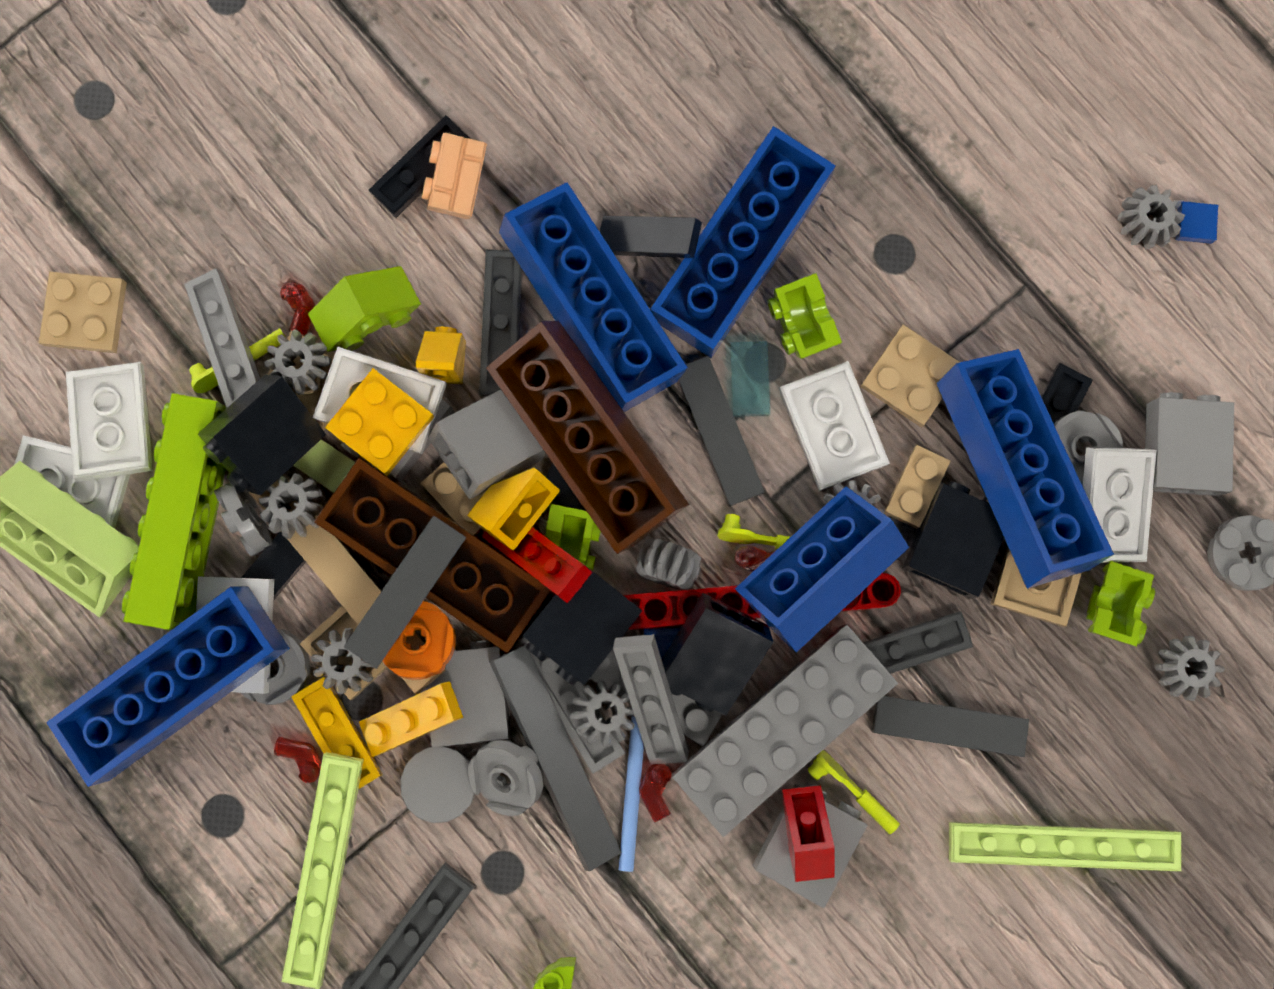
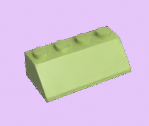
(63, 539)

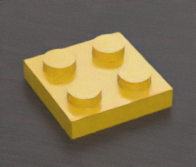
(380, 421)

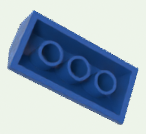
(822, 568)

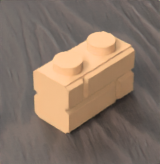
(455, 175)

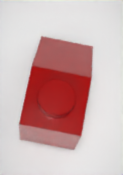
(808, 834)

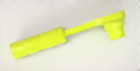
(205, 379)
(732, 532)
(826, 764)

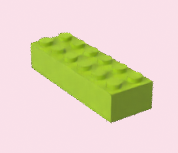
(177, 518)

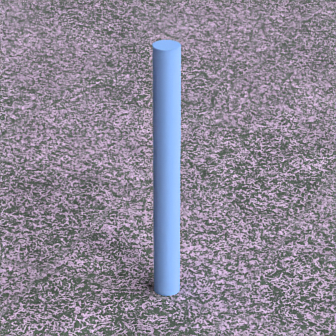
(631, 800)

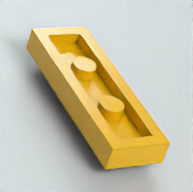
(411, 719)
(334, 727)

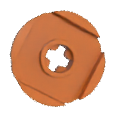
(430, 657)

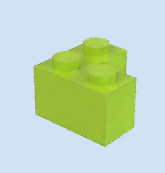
(362, 306)

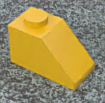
(442, 355)
(513, 506)

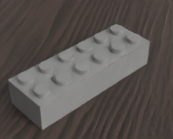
(784, 729)

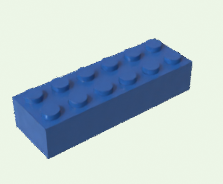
(742, 241)
(591, 296)
(1023, 468)
(167, 685)

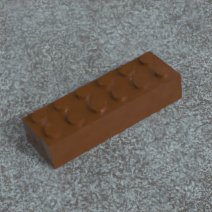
(587, 435)
(477, 585)

